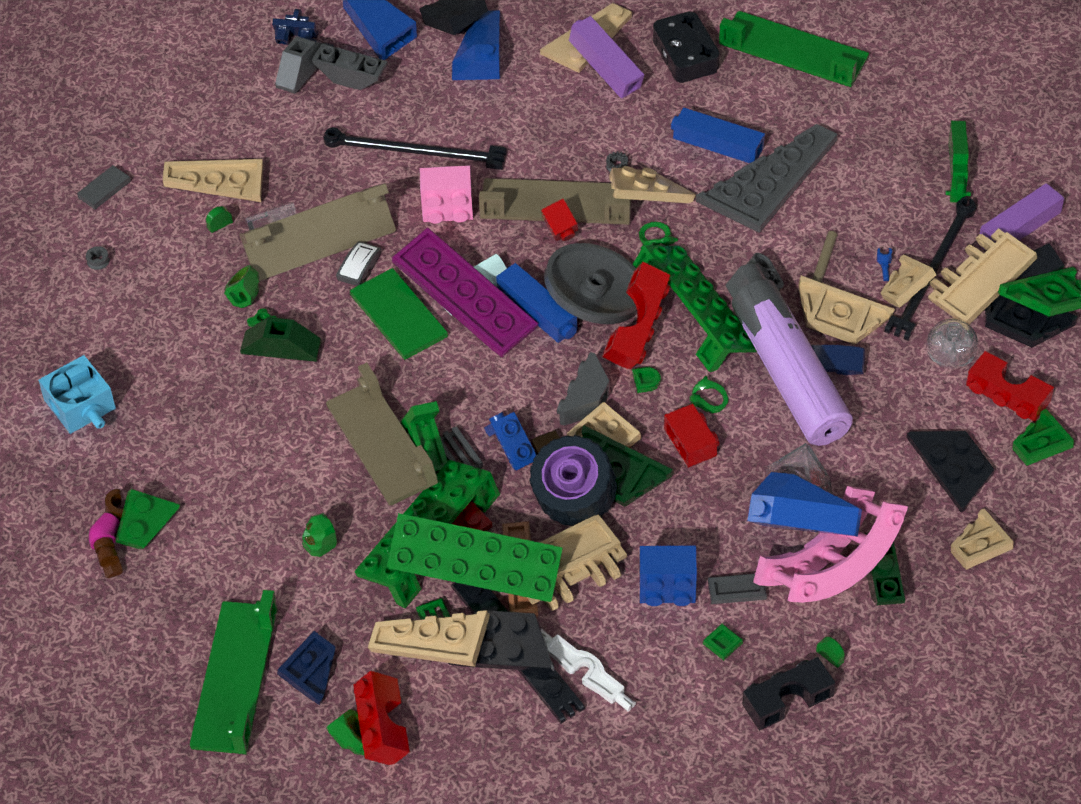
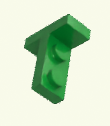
(423, 431)

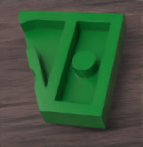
(1042, 439)
(143, 518)

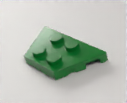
(1046, 293)

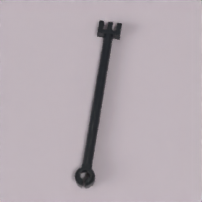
(492, 158)
(903, 323)

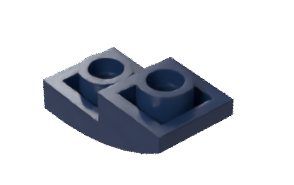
(841, 358)

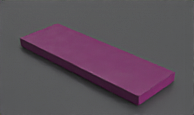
(464, 292)

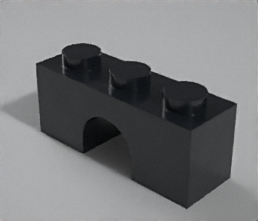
(807, 680)

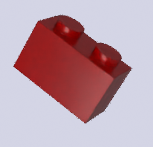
(691, 435)

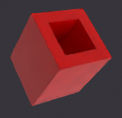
(560, 220)

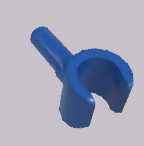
(884, 260)

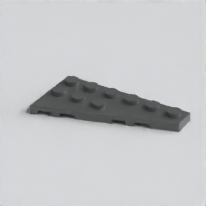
(768, 182)

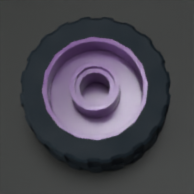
(573, 480)

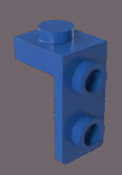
(512, 439)

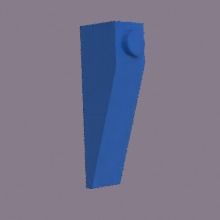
(479, 50)
(797, 504)

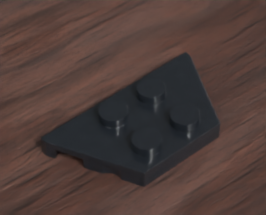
(1025, 323)
(953, 462)
(513, 643)

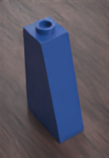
(381, 25)

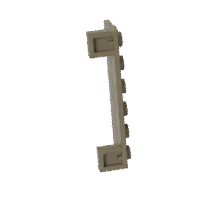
(526, 198)
(318, 232)
(381, 440)

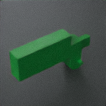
(958, 161)

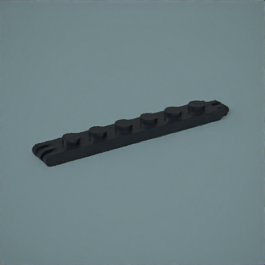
(547, 685)

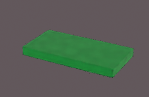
(398, 313)

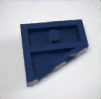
(309, 667)

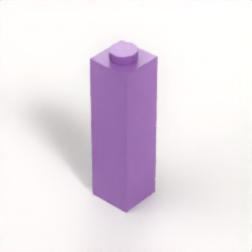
(605, 57)
(1026, 214)

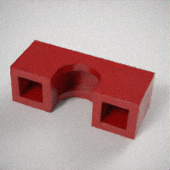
(1025, 399)
(381, 738)

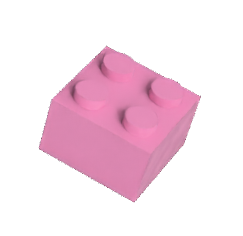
(446, 194)

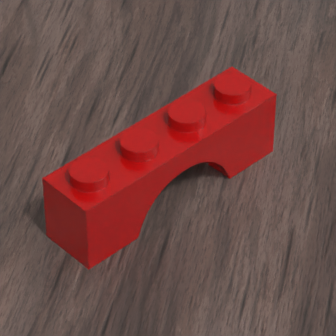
(647, 290)

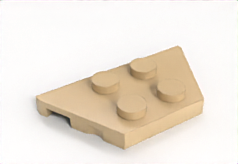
(646, 185)
(840, 312)

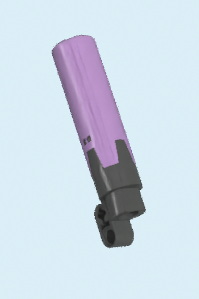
(787, 352)

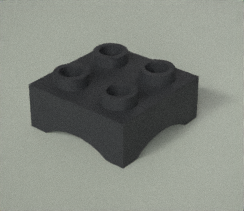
(453, 15)

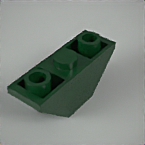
(281, 340)
(886, 581)

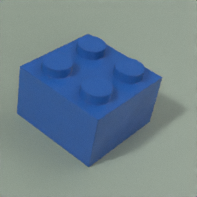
(667, 575)

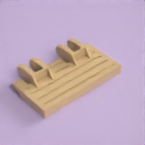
(981, 275)
(583, 550)

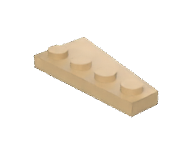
(563, 52)
(434, 639)

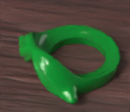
(667, 240)
(701, 403)

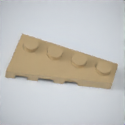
(218, 177)

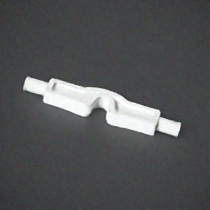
(595, 678)

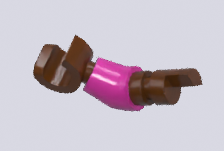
(103, 535)

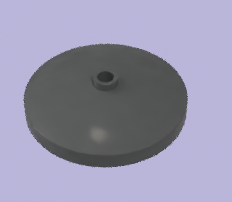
(591, 283)

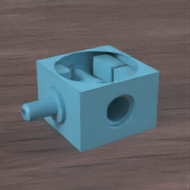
(68, 393)

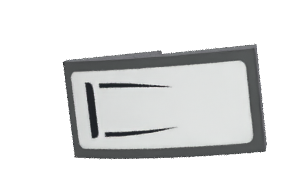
(357, 263)

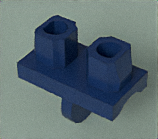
(293, 25)

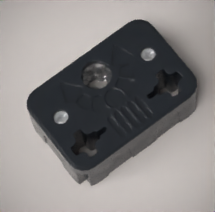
(686, 46)

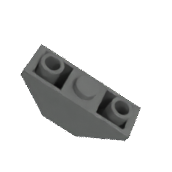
(297, 63)
(348, 67)
(585, 392)

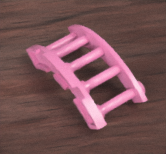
(801, 569)

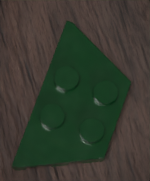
(633, 471)

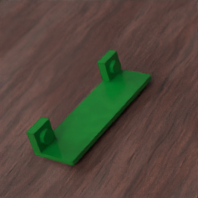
(792, 48)
(703, 302)
(441, 503)
(474, 557)
(234, 676)

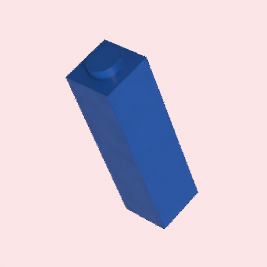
(718, 135)
(537, 303)

